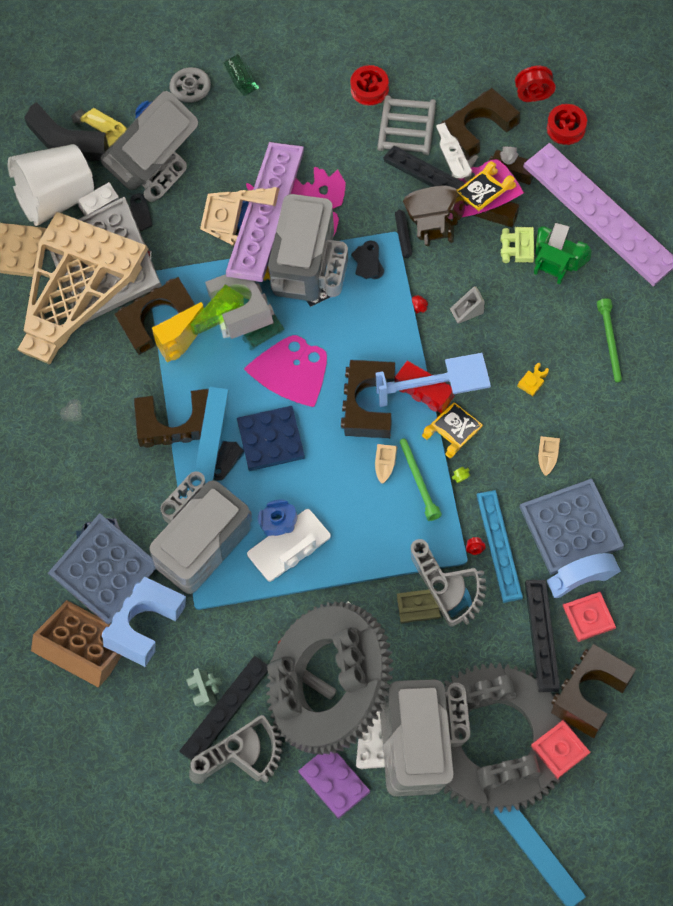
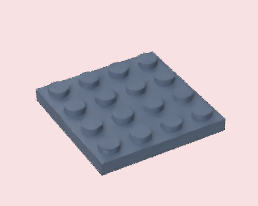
(571, 525)
(102, 568)

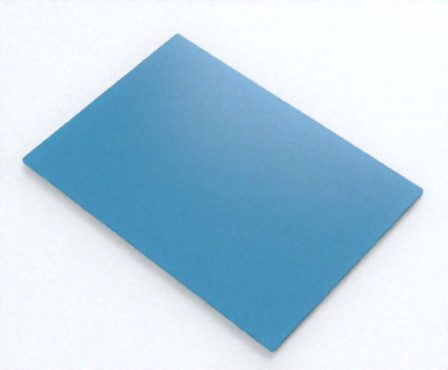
(337, 480)

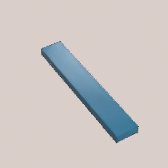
(211, 433)
(499, 546)
(540, 856)

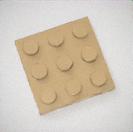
(19, 248)

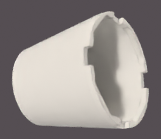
(50, 181)

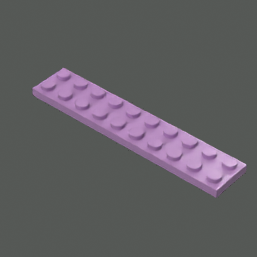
(601, 214)
(260, 221)

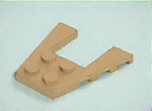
(224, 210)

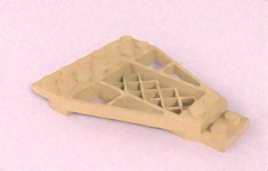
(84, 244)

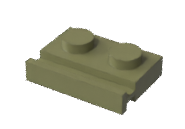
(417, 606)

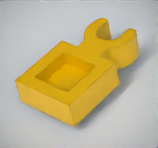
(532, 381)

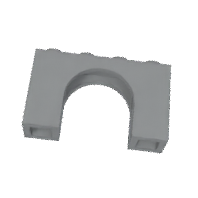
(248, 317)

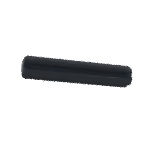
(403, 233)

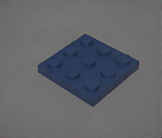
(270, 438)

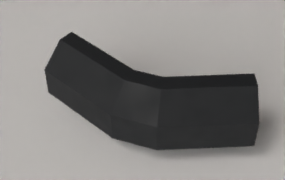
(90, 143)

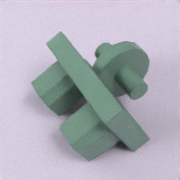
(207, 685)

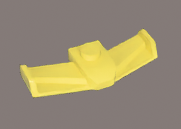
(104, 123)

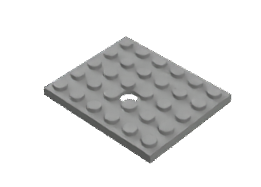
(119, 220)

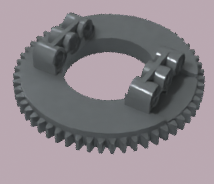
(363, 675)
(514, 780)

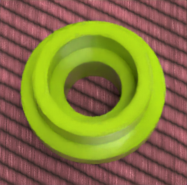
(461, 474)

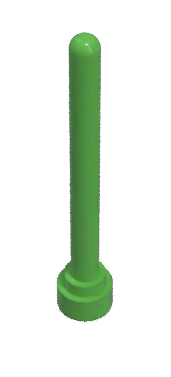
(604, 307)
(432, 511)

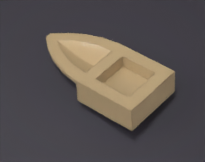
(548, 453)
(385, 461)

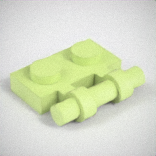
(523, 247)

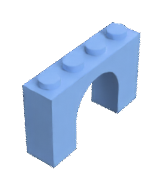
(145, 597)

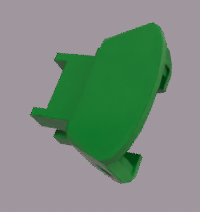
(558, 261)

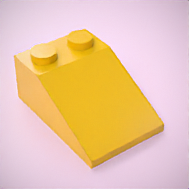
(175, 334)

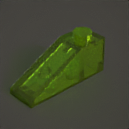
(211, 316)

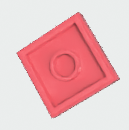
(589, 616)
(560, 749)

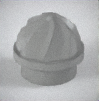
(509, 155)

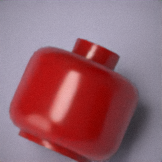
(419, 304)

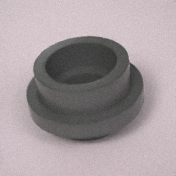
(76, 116)

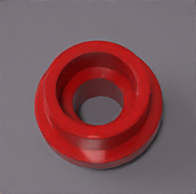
(475, 546)

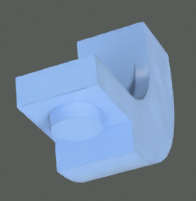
(581, 571)

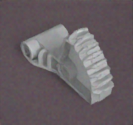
(453, 583)
(245, 757)

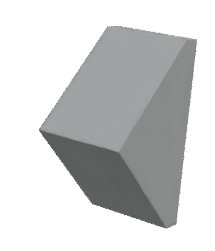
(468, 306)

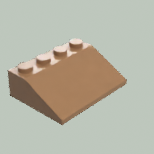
(75, 643)

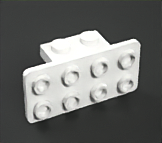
(282, 552)
(371, 747)

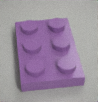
(334, 782)

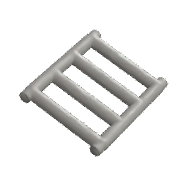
(386, 115)

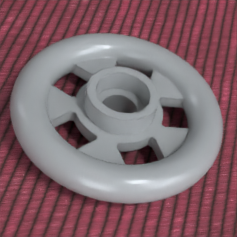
(190, 80)

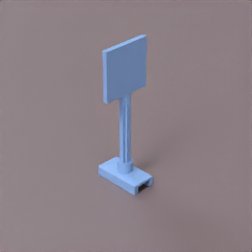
(463, 373)

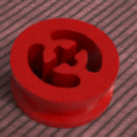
(535, 84)
(377, 89)
(568, 116)

